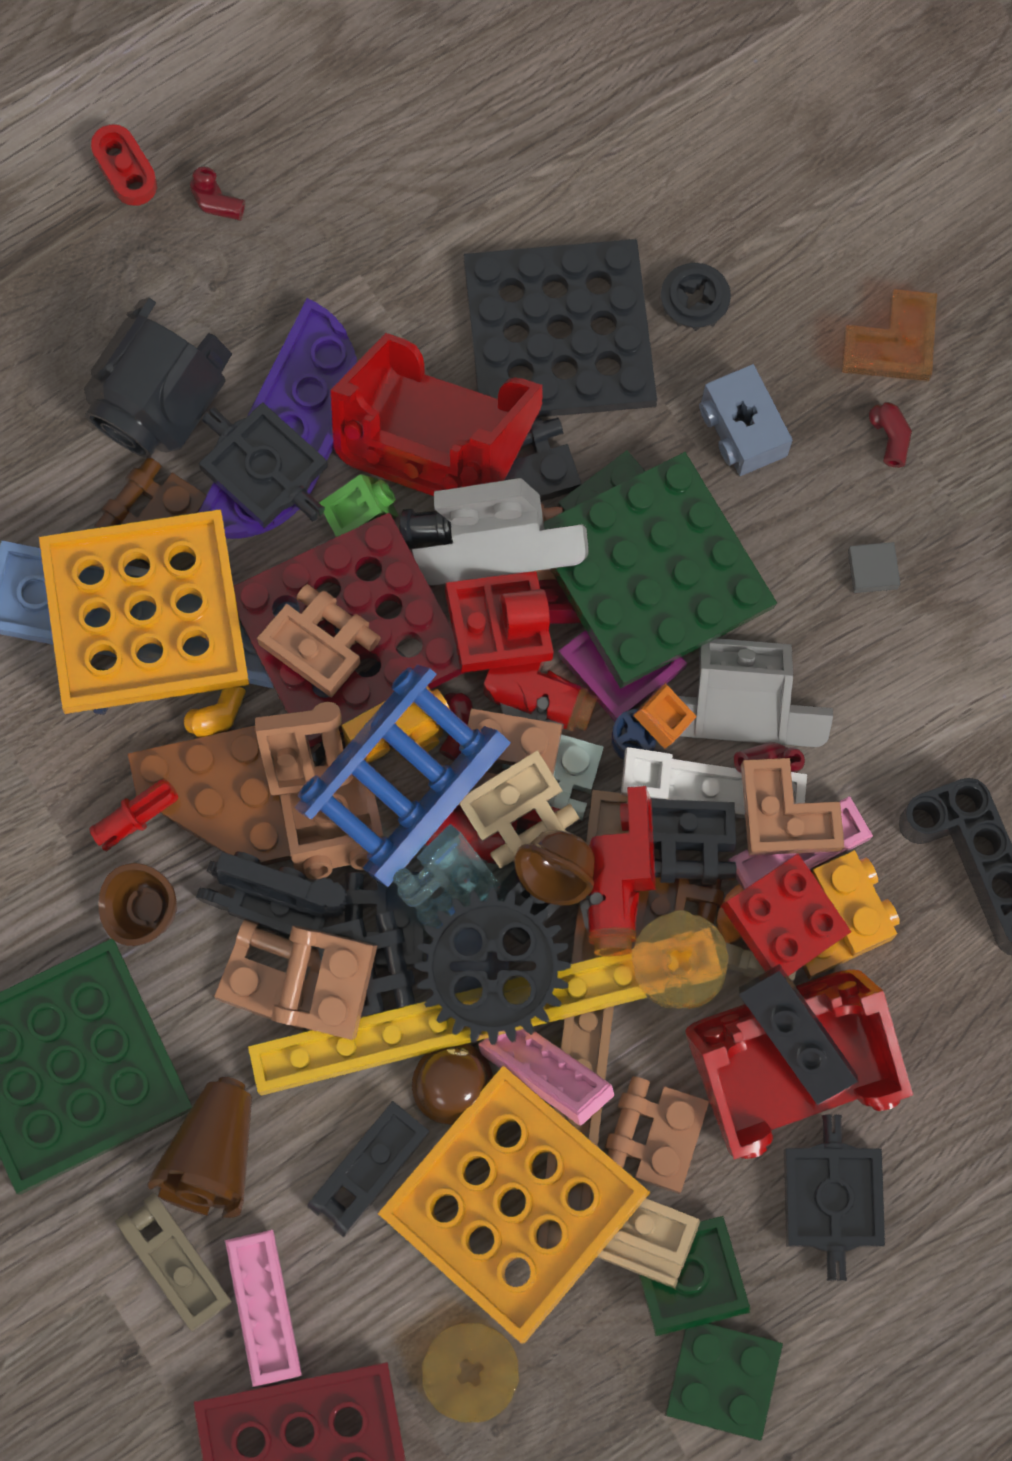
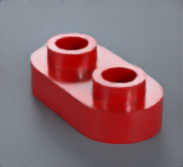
(125, 167)

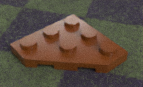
(219, 792)

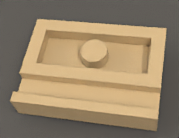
(653, 1242)

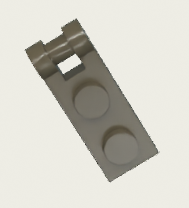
(174, 1263)

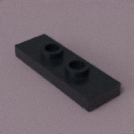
(798, 1034)

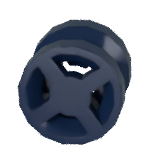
(627, 729)

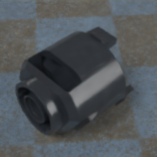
(153, 384)

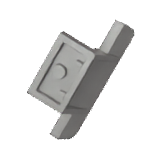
(497, 533)
(748, 697)

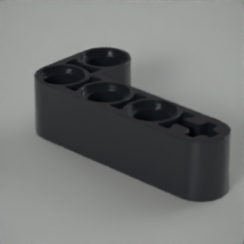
(963, 827)

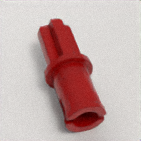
(133, 814)

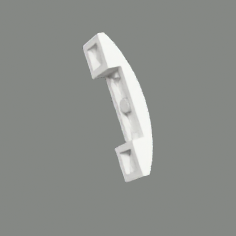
(691, 781)

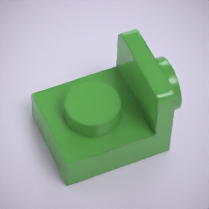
(358, 504)

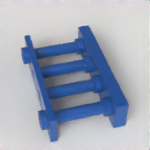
(446, 783)

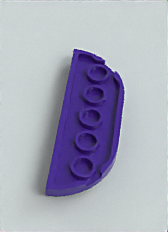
(298, 392)

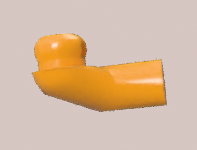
(217, 717)

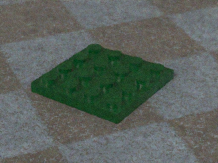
(658, 570)
(79, 1067)

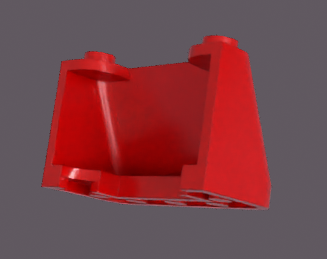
(425, 429)
(758, 1090)

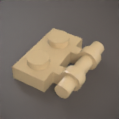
(510, 797)

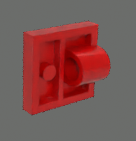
(499, 621)
(786, 917)

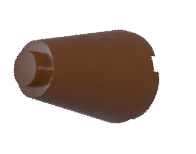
(209, 1152)

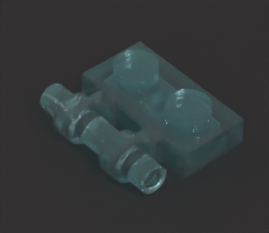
(454, 868)

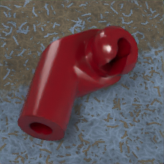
(211, 198)
(897, 429)
(461, 707)
(771, 751)

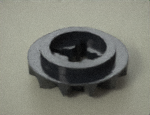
(688, 279)

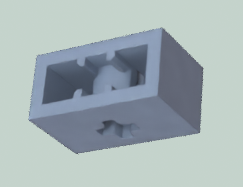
(746, 398)

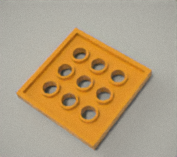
(176, 671)
(583, 1232)

